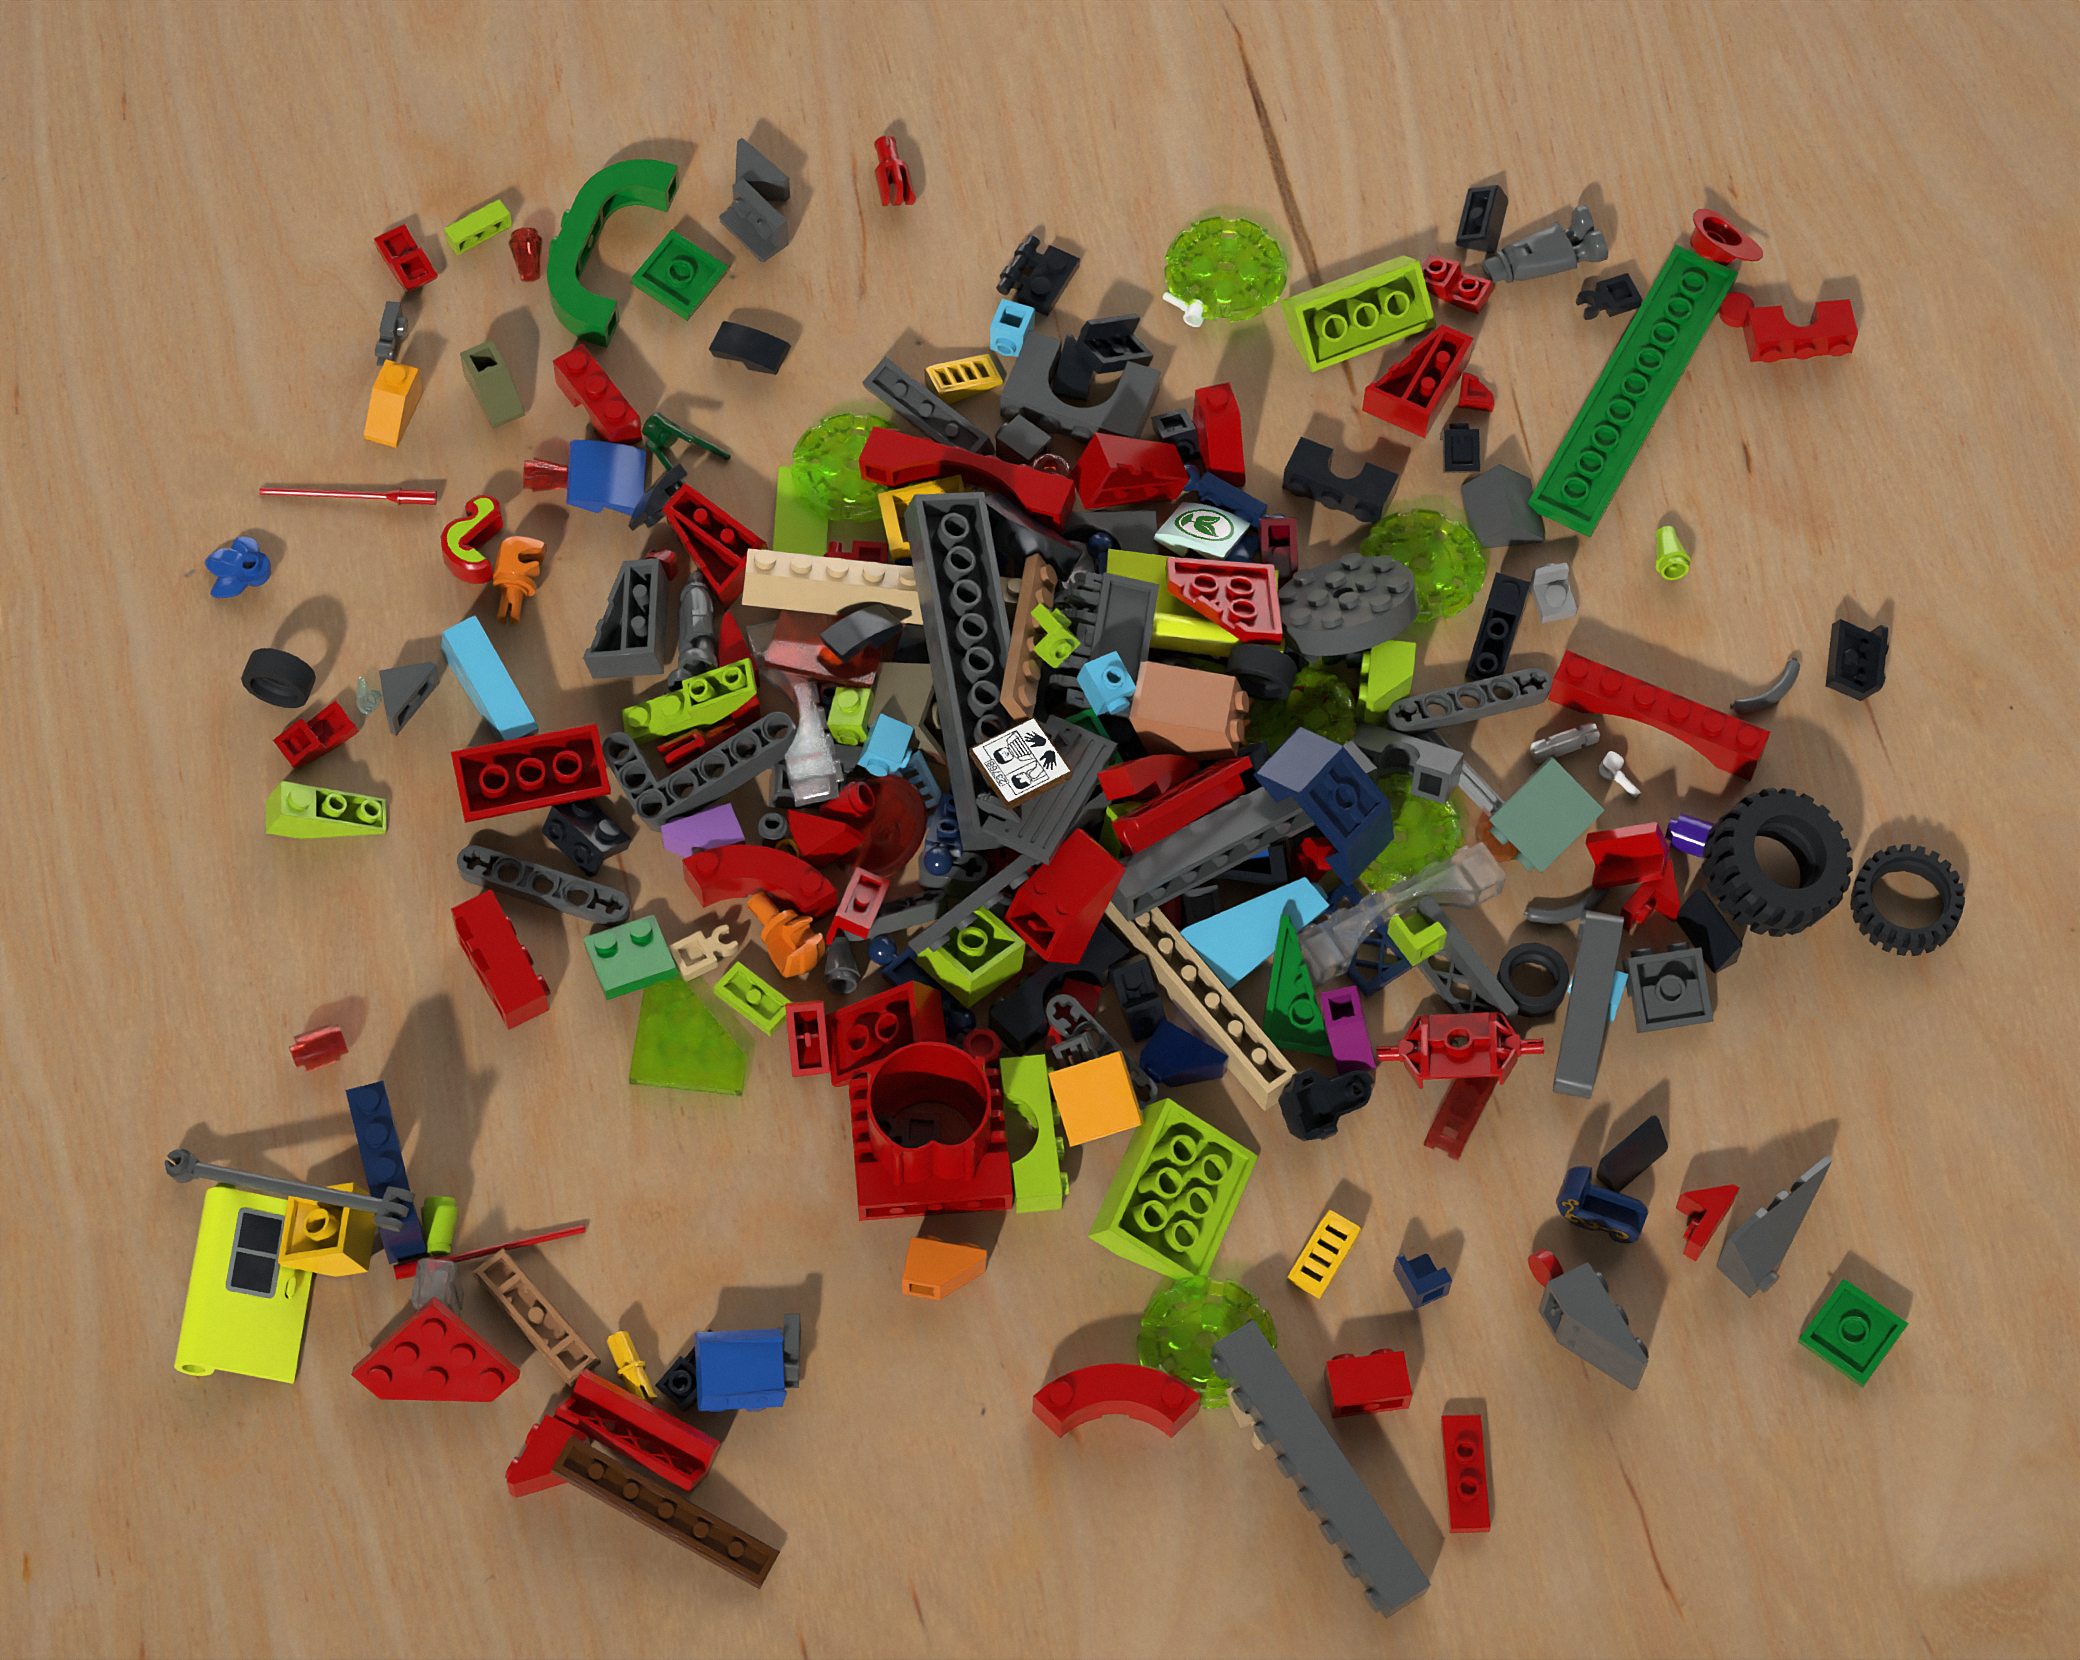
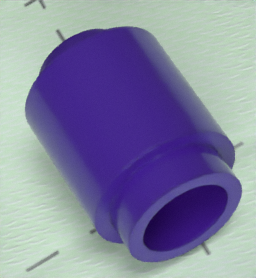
(1688, 834)

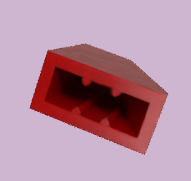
(1219, 433)

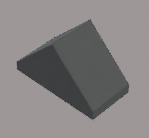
(761, 173)
(406, 691)

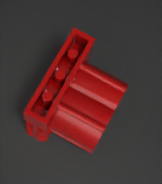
(935, 1176)

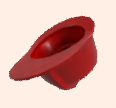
(1720, 240)

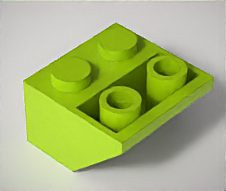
(1384, 679)

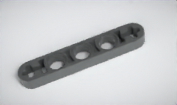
(1479, 690)
(556, 898)

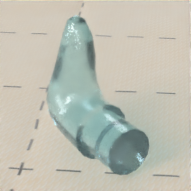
(366, 700)

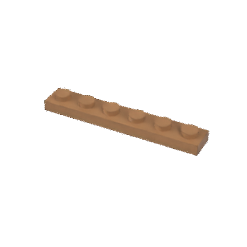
(1023, 663)

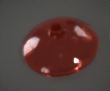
(897, 811)

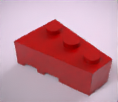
(1421, 383)
(1128, 472)
(712, 541)
(499, 959)

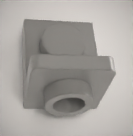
(1552, 592)

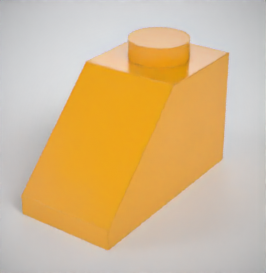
(392, 403)

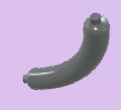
(1772, 695)
(1568, 913)

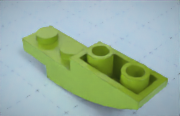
(696, 706)

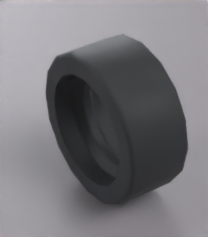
(1262, 671)
(278, 678)
(1540, 955)

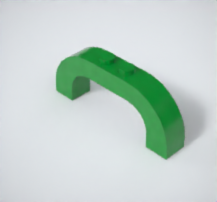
(614, 187)

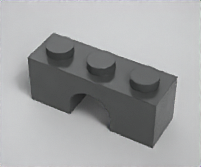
(1432, 766)

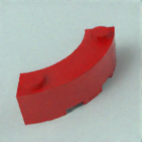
(748, 869)
(1116, 1389)

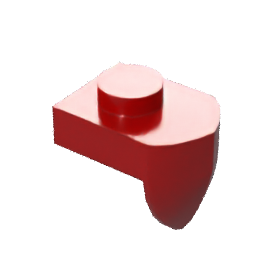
(1309, 858)

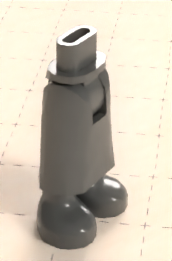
(1549, 250)

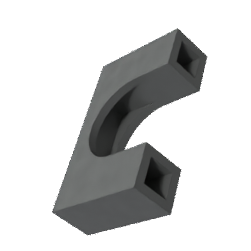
(1030, 396)
(1129, 530)

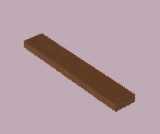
(665, 1512)

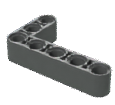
(699, 771)
(1588, 1003)

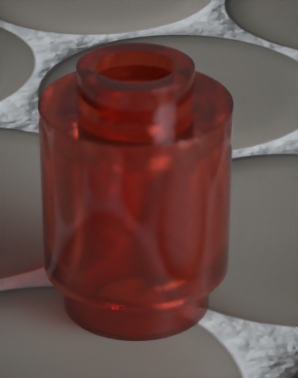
(318, 1047)

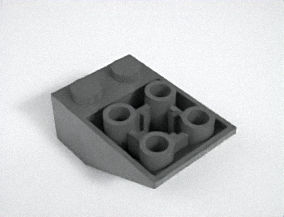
(1592, 1326)

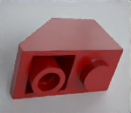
(544, 1445)

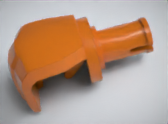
(515, 578)
(787, 936)

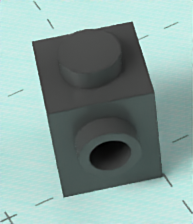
(1021, 442)

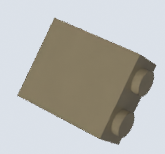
(909, 696)

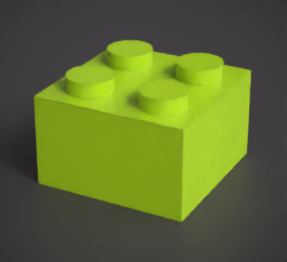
(975, 958)

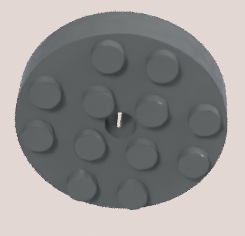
(1347, 605)

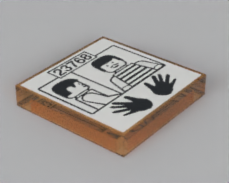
(1020, 763)

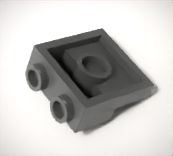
(1668, 988)

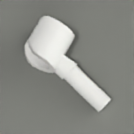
(1192, 312)
(1610, 770)

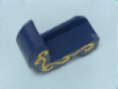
(1600, 1208)

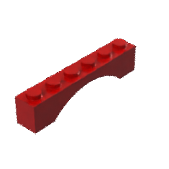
(902, 459)
(1721, 738)

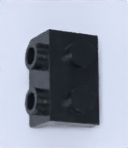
(1111, 343)
(1856, 659)
(584, 834)

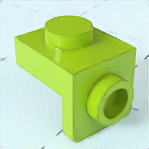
(1059, 641)
(850, 715)

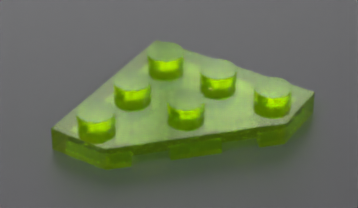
(684, 1044)

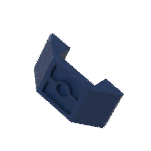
(1334, 796)

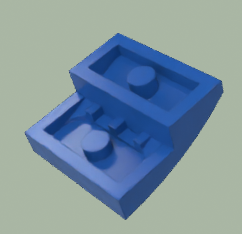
(605, 476)

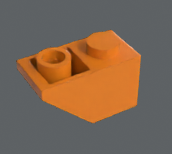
(940, 1268)

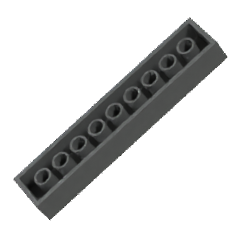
(964, 638)

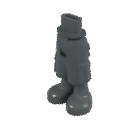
(696, 633)

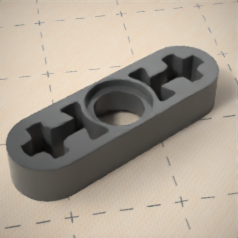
(906, 913)

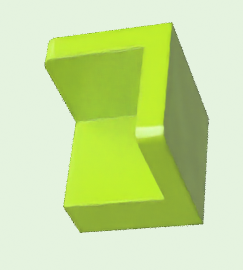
(1416, 937)

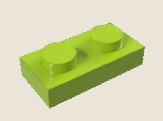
(752, 998)

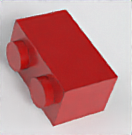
(1367, 1383)

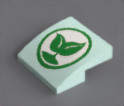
(1203, 529)

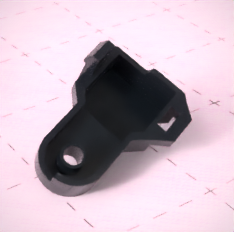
(1318, 1102)

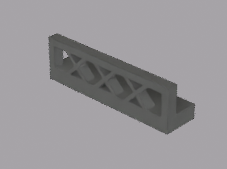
(925, 409)
(1469, 967)

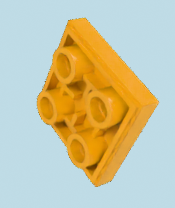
(1096, 1098)

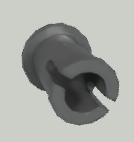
(772, 829)

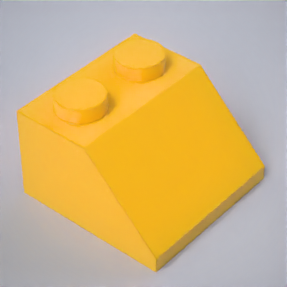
(327, 1236)

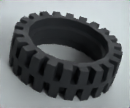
(1919, 864)

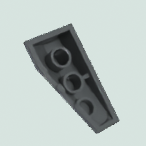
(1762, 1241)

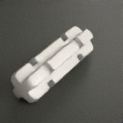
(1565, 742)

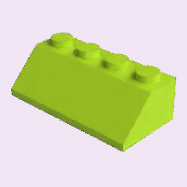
(1359, 312)

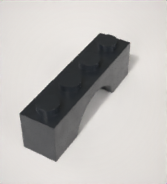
(1020, 1015)

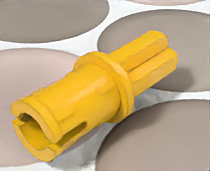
(630, 1366)

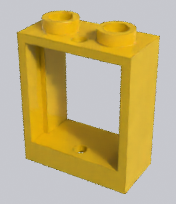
(895, 502)

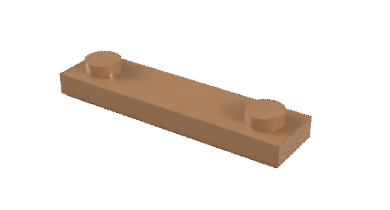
(536, 1316)

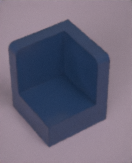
(1421, 1279)

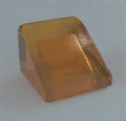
(1499, 851)

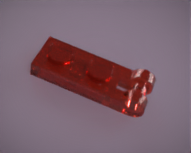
(1460, 1112)

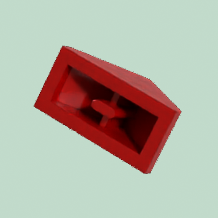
(820, 838)
(807, 1038)

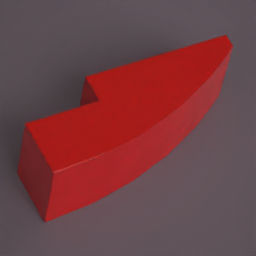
(733, 649)
(1145, 776)

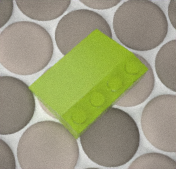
(1173, 1193)

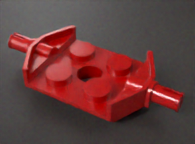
(1489, 1053)

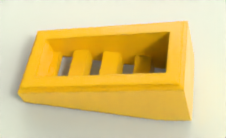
(938, 373)
(1343, 1228)

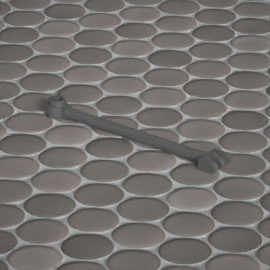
(191, 1168)

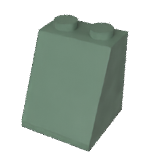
(1544, 815)

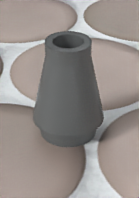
(841, 968)

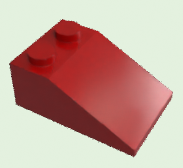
(880, 1025)

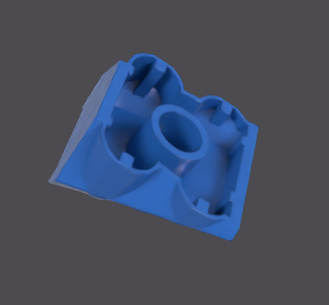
(739, 1370)

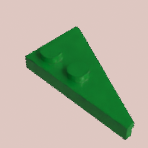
(1291, 1009)

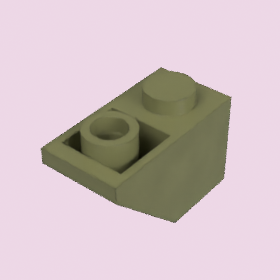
(491, 383)

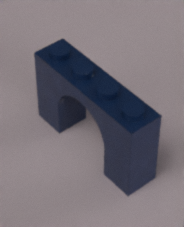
(384, 1165)

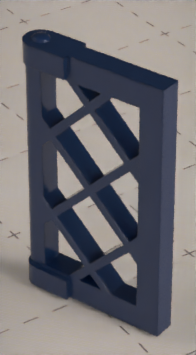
(1390, 971)

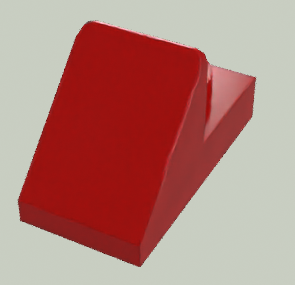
(1652, 895)
(1707, 1210)

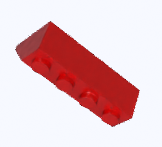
(530, 772)

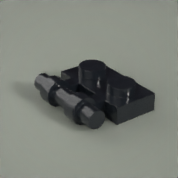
(1047, 281)

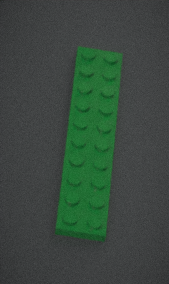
(1632, 391)

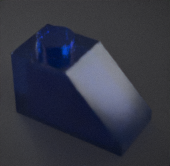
(1180, 1058)

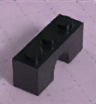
(1362, 496)

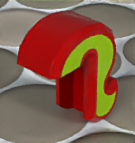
(466, 535)

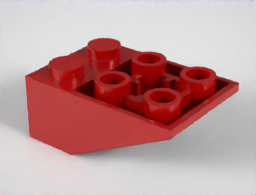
(1065, 899)

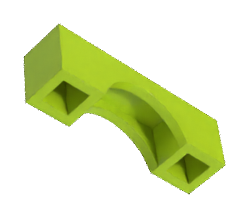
(1037, 1176)

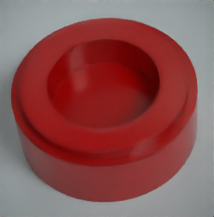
(1734, 309)
(983, 1043)
(1544, 1266)

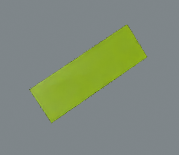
(796, 525)

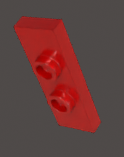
(1465, 1474)

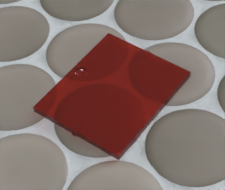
(799, 650)

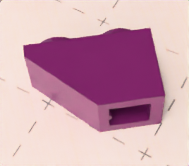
(1348, 1029)

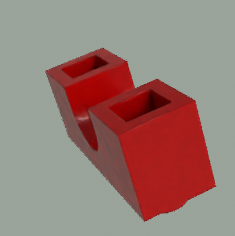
(1774, 338)
(588, 384)

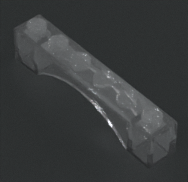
(809, 760)
(1460, 881)

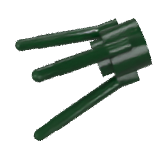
(665, 433)

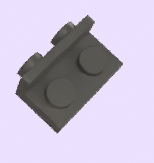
(755, 222)

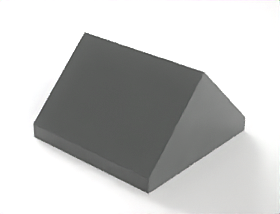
(1500, 510)

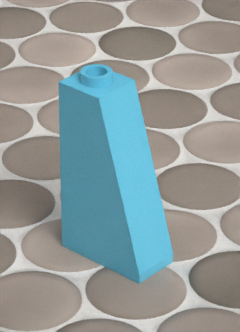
(487, 681)
(1246, 935)

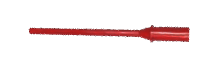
(398, 496)
(408, 1269)

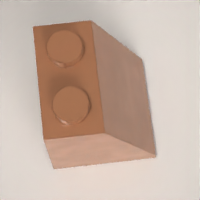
(1188, 712)

